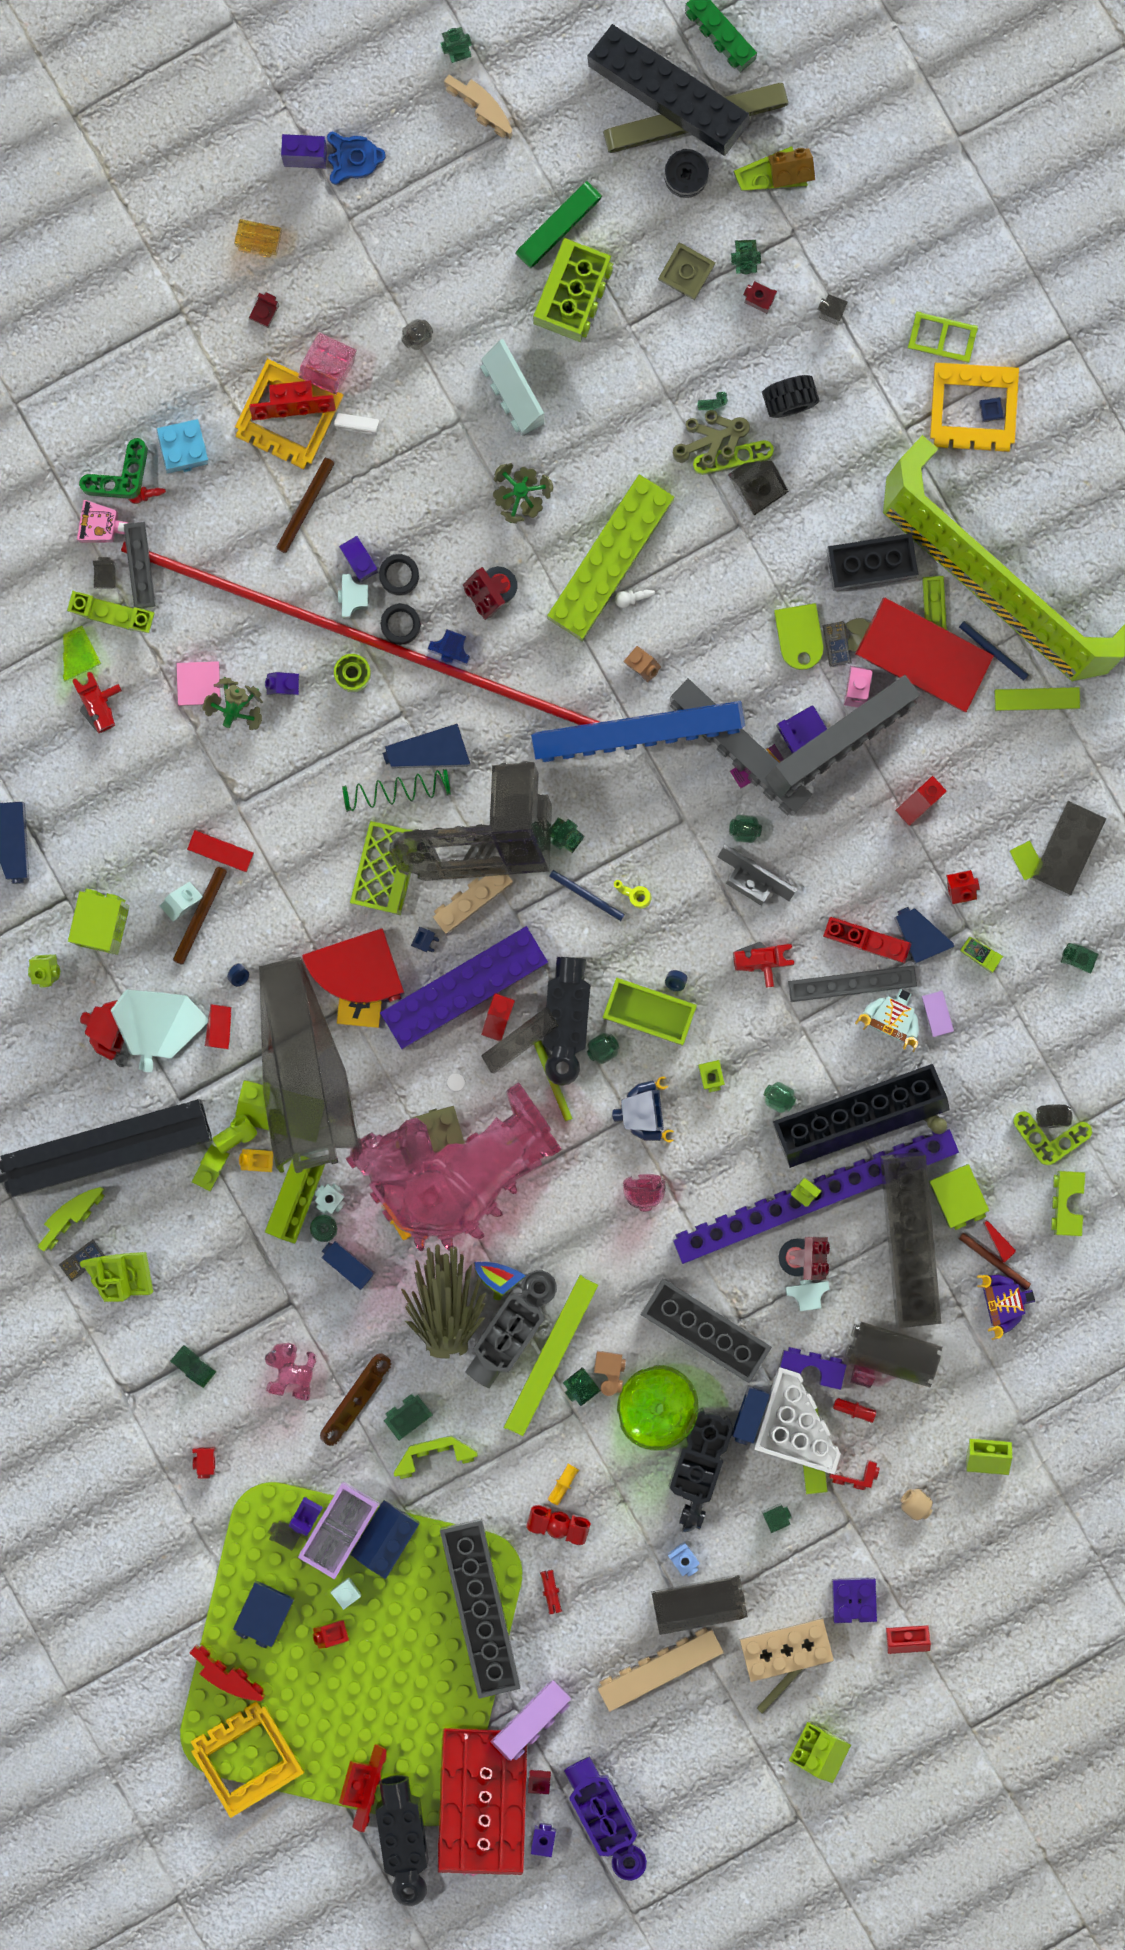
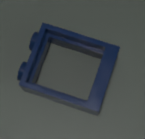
(750, 1415)

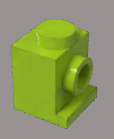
(711, 1067)

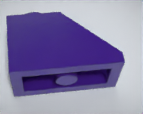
(358, 559)

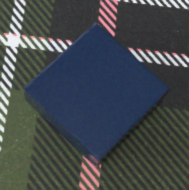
(991, 409)

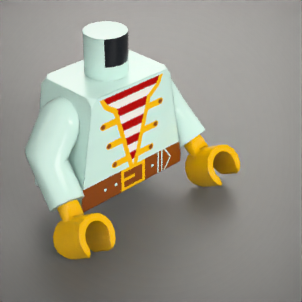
(893, 1018)

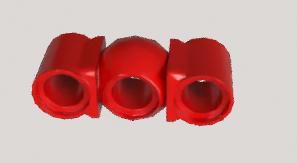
(558, 1525)

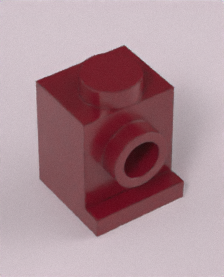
(762, 304)

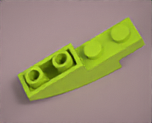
(75, 1209)

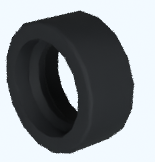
(395, 558)
(400, 608)

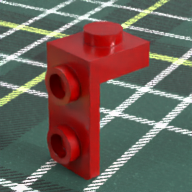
(871, 1472)

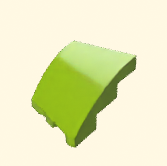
(120, 1275)

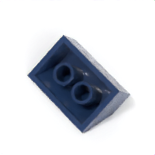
(384, 1539)

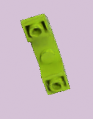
(110, 613)
(462, 1452)

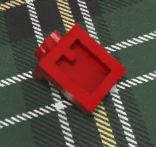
(330, 1634)

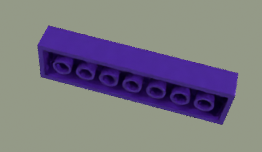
(464, 987)

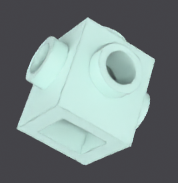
(338, 1197)

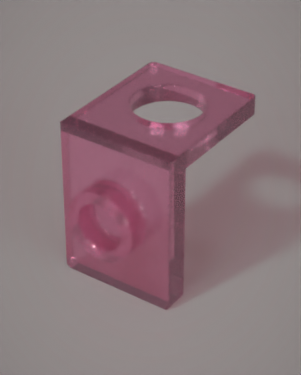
(862, 1376)

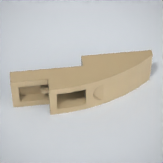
(487, 111)

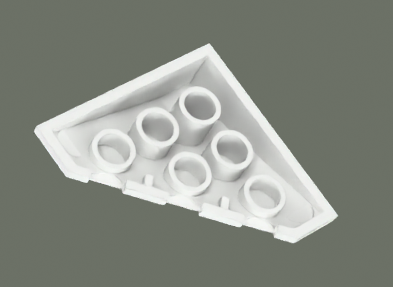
(793, 1428)

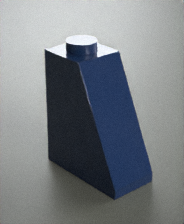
(922, 934)
(347, 1264)

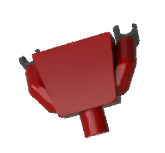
(104, 1032)

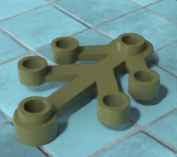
(713, 438)

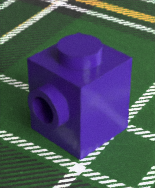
(543, 1840)

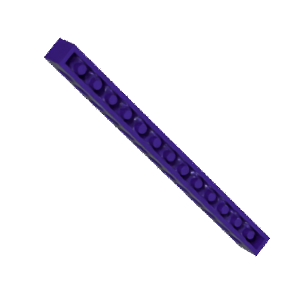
(687, 1253)

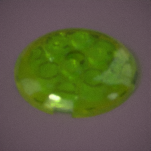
(639, 1405)

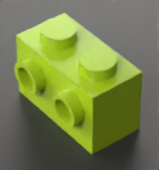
(989, 1456)

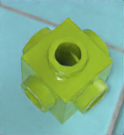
(44, 970)

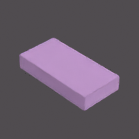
(937, 1013)

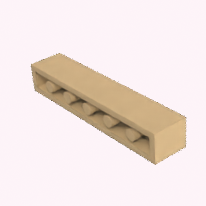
(659, 1669)

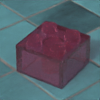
(327, 363)

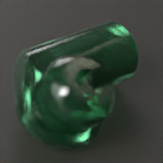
(712, 404)

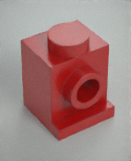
(204, 1462)

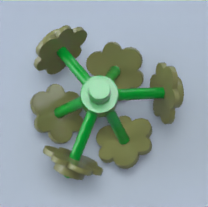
(525, 480)
(235, 701)

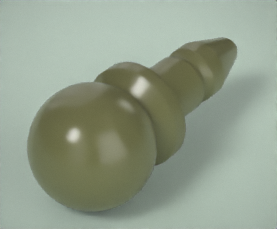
(936, 1124)

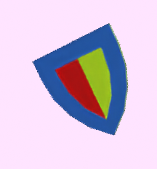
(498, 1277)

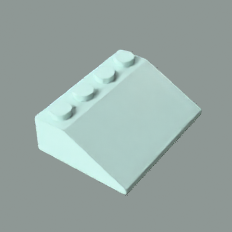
(512, 388)

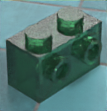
(408, 1416)

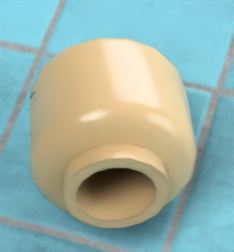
(916, 1504)

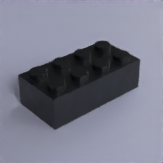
(872, 562)

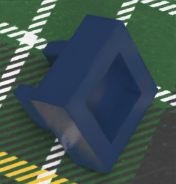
(423, 940)

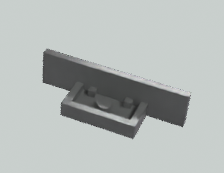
(752, 879)

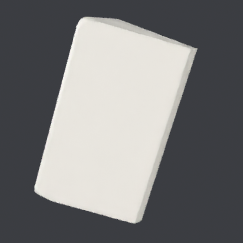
(356, 424)

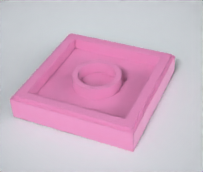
(196, 682)

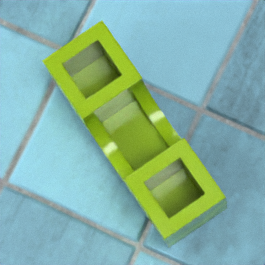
(1067, 1184)

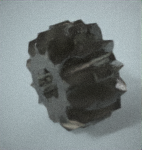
(1054, 1116)

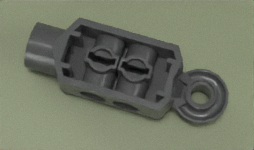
(511, 1329)

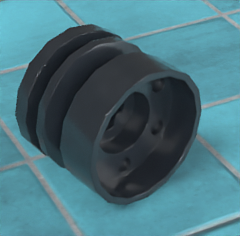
(688, 161)

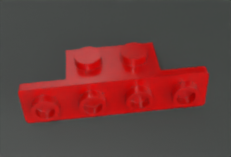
(292, 400)
(361, 1786)

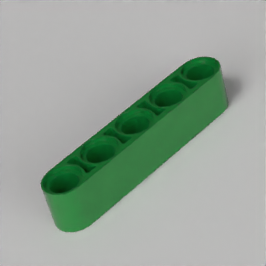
(558, 224)

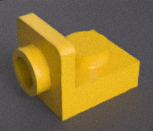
(256, 1160)

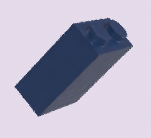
(263, 1614)

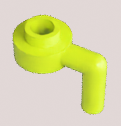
(634, 894)

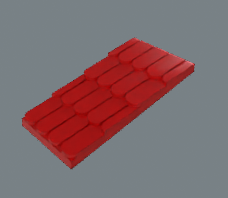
(480, 1805)

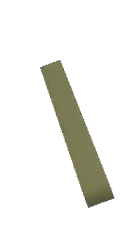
(661, 128)

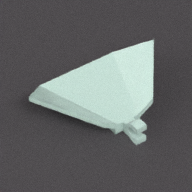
(156, 1023)

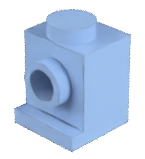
(681, 1552)

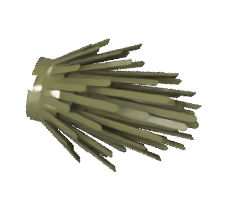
(445, 1316)

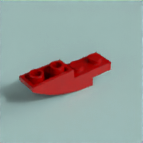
(867, 940)
(233, 1682)

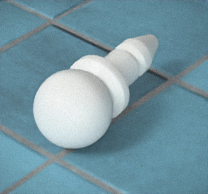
(624, 599)

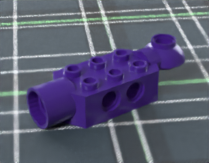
(605, 1818)

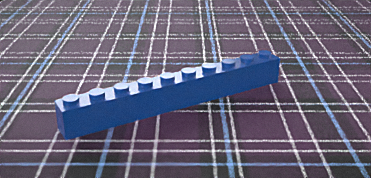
(638, 730)

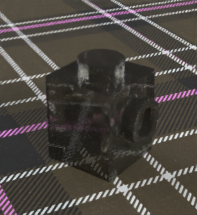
(832, 309)

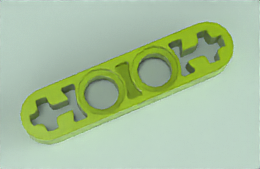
(735, 461)

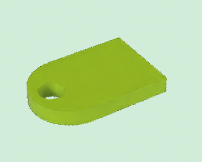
(799, 633)

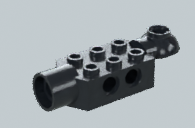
(569, 1004)
(402, 1838)

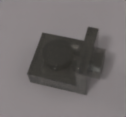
(104, 573)
(283, 1534)

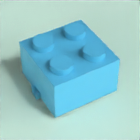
(182, 446)

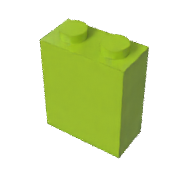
(959, 1197)

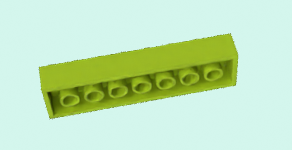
(610, 557)

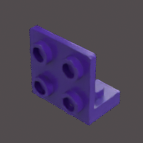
(801, 728)

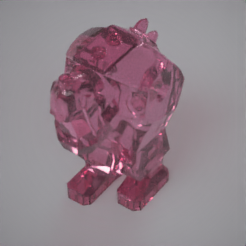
(459, 1183)

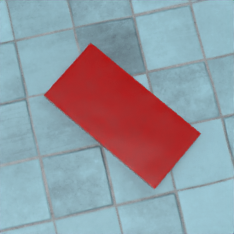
(925, 654)

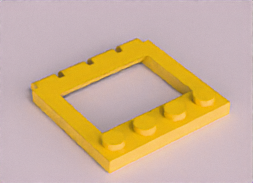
(974, 376)
(264, 438)
(259, 1786)

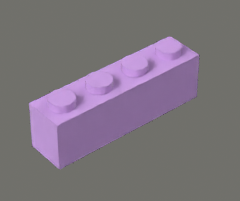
(530, 1720)

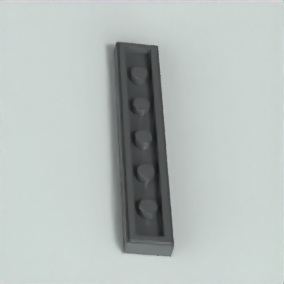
(852, 983)

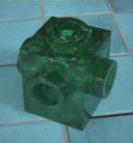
(456, 44)
(746, 256)
(565, 835)
(581, 1387)

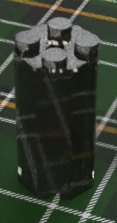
(893, 1353)
(699, 1604)

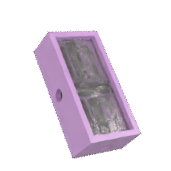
(338, 1530)

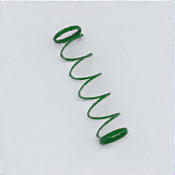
(445, 782)

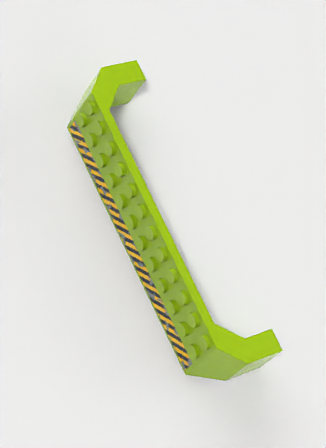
(988, 578)

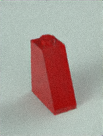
(498, 1017)

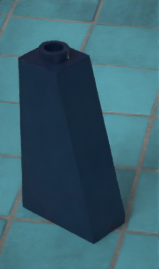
(429, 750)
(14, 842)

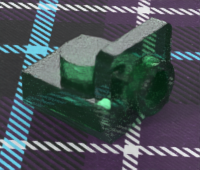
(1079, 957)

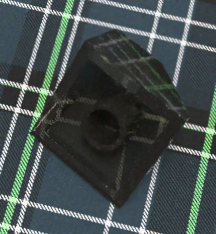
(758, 484)

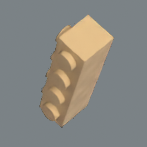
(469, 902)

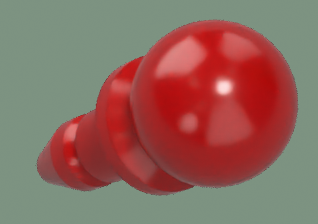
(147, 493)

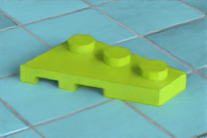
(759, 176)

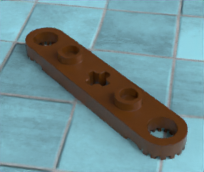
(348, 1408)

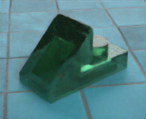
(193, 1366)

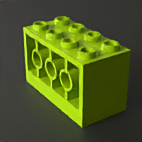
(559, 288)
(99, 921)

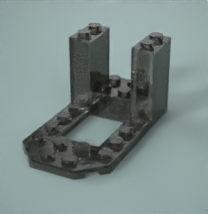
(517, 828)

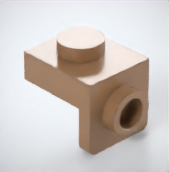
(642, 663)

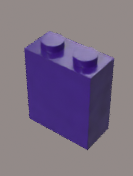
(304, 151)

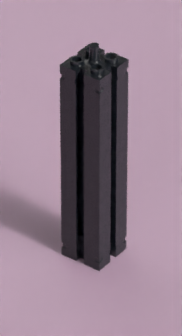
(105, 1148)

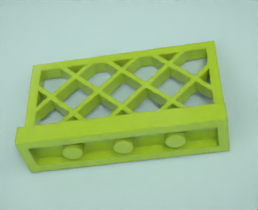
(400, 882)

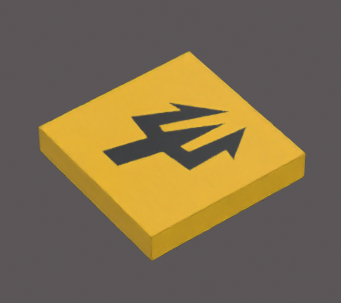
(359, 1014)

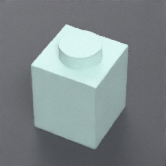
(346, 1593)

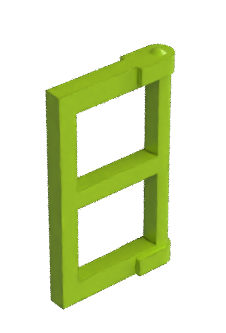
(939, 351)

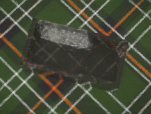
(1068, 848)

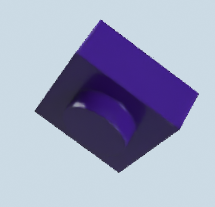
(282, 683)
(305, 1516)

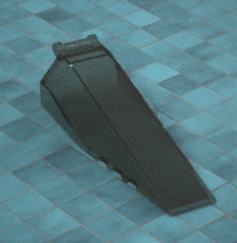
(302, 1072)

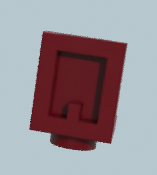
(264, 309)
(539, 1782)

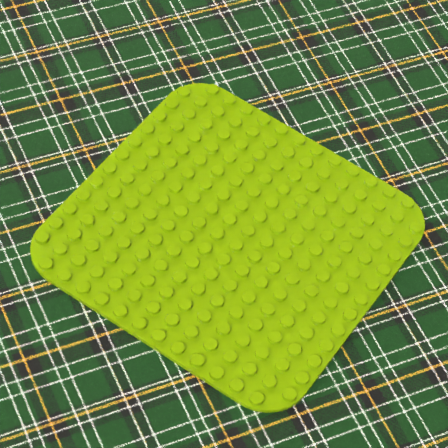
(386, 1686)

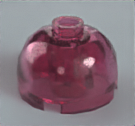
(644, 1192)

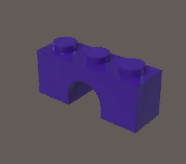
(831, 1370)

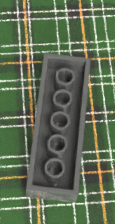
(705, 1330)

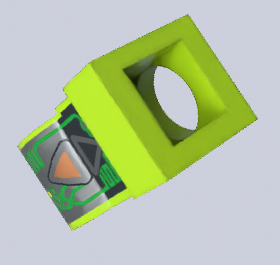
(981, 954)

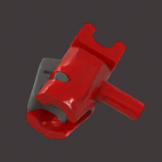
(94, 703)
(761, 957)

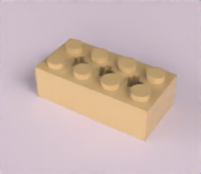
(793, 1637)

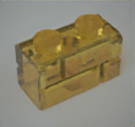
(258, 238)

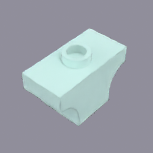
(352, 596)
(180, 901)
(808, 1293)

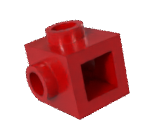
(962, 887)

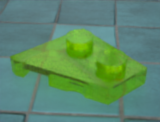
(78, 653)

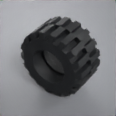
(790, 396)

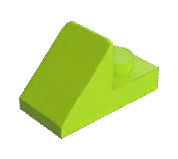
(210, 1168)

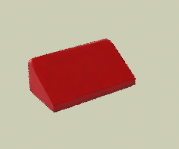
(908, 1639)

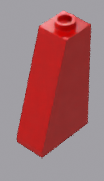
(921, 800)

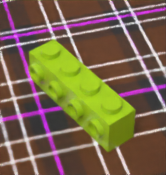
(293, 1202)

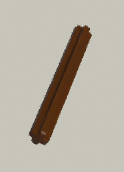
(305, 505)
(199, 915)

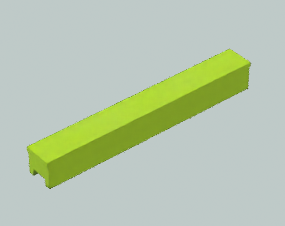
(551, 1355)

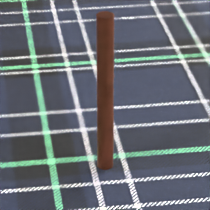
(994, 1261)

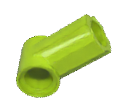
(239, 1131)

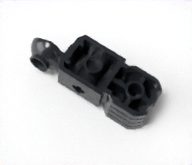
(700, 1466)

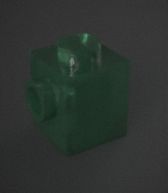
(777, 1517)

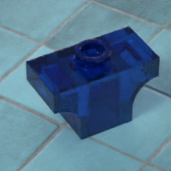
(450, 648)

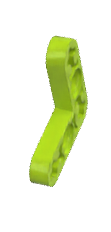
(1053, 1145)

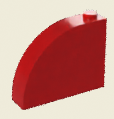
(357, 969)

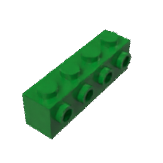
(721, 32)

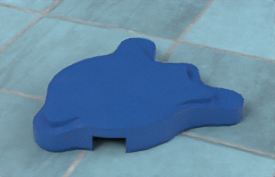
(353, 158)

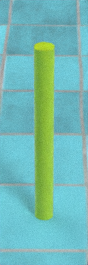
(555, 1088)

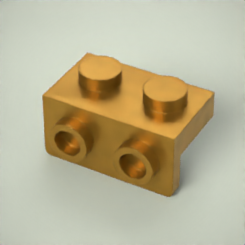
(792, 167)

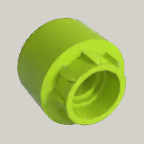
(352, 684)

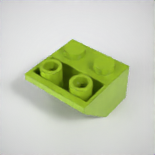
(820, 1752)

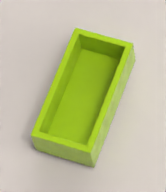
(649, 1011)

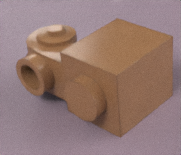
(611, 1365)

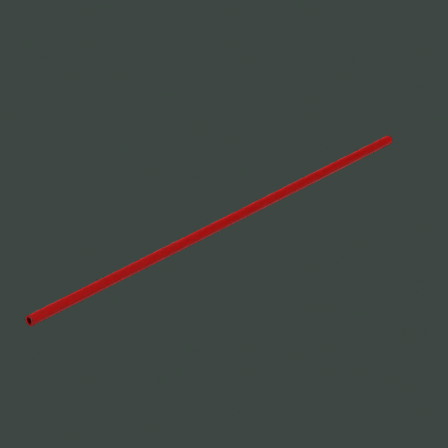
(367, 639)

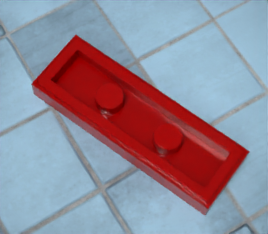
(220, 851)

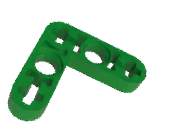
(121, 482)

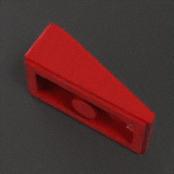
(218, 1027)
(1002, 1246)

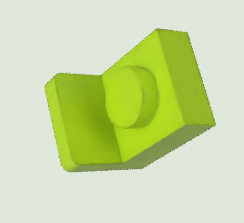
(805, 1192)

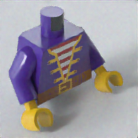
(1004, 1302)

